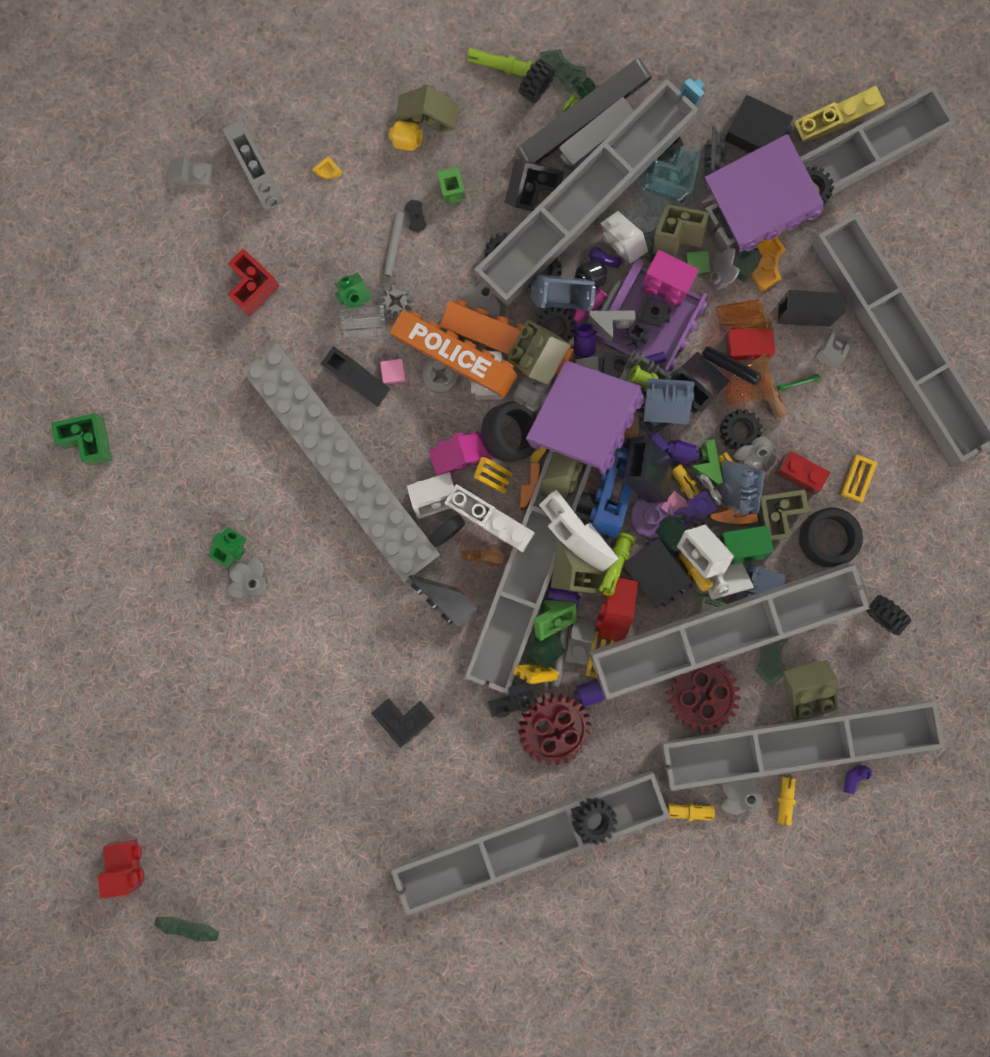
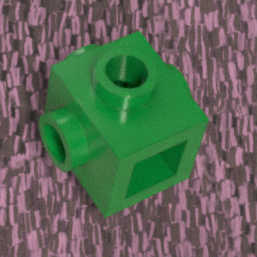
(352, 291)
(229, 543)

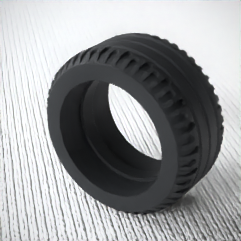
(492, 433)
(851, 526)

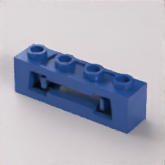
(605, 521)

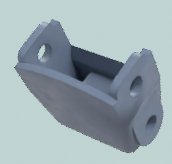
(562, 292)

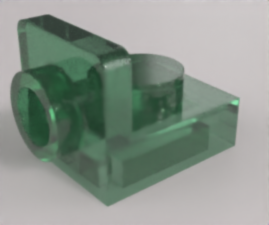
(583, 86)

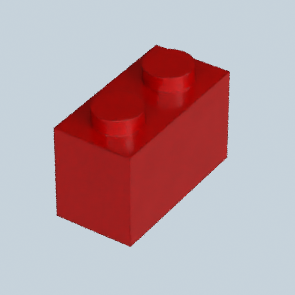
(749, 343)
(802, 472)

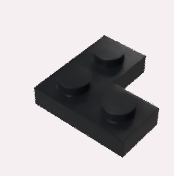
(519, 698)
(400, 726)

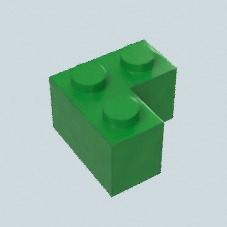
(88, 434)
(748, 543)

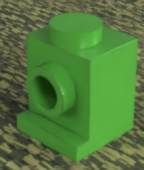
(451, 178)

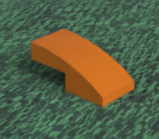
(528, 490)
(727, 516)

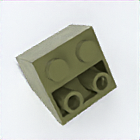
(537, 352)
(561, 475)
(574, 573)
(810, 689)

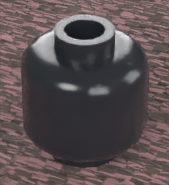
(593, 271)

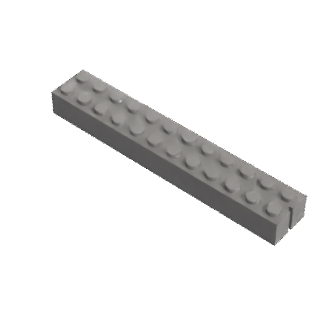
(865, 149)
(586, 193)
(903, 340)
(341, 463)
(519, 594)
(728, 630)
(801, 744)
(522, 844)

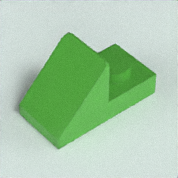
(711, 467)
(554, 617)

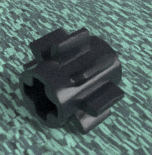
(631, 338)

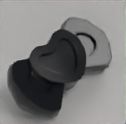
(417, 223)

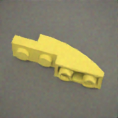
(840, 115)

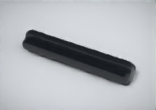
(731, 365)

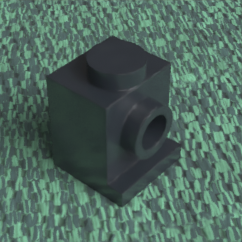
(654, 320)

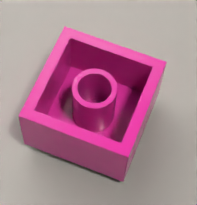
(669, 278)

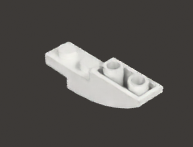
(489, 518)
(580, 539)

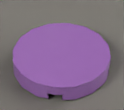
(645, 517)

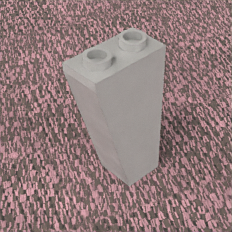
(593, 134)
(253, 165)

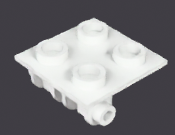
(730, 582)

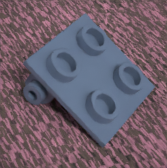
(668, 401)
(742, 487)
(761, 580)

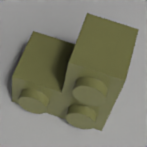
(428, 108)
(680, 226)
(776, 509)

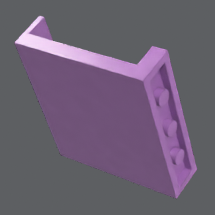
(765, 193)
(665, 340)
(586, 415)

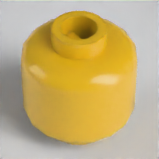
(405, 135)

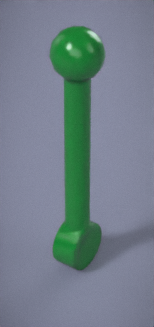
(815, 378)

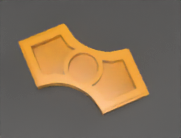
(767, 270)

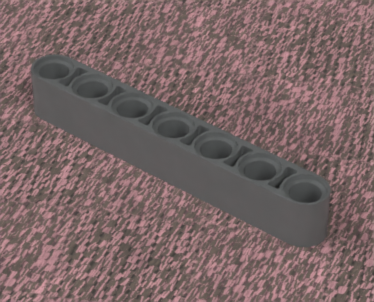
(583, 112)

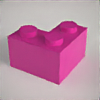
(458, 453)

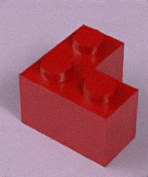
(255, 282)
(617, 611)
(122, 869)

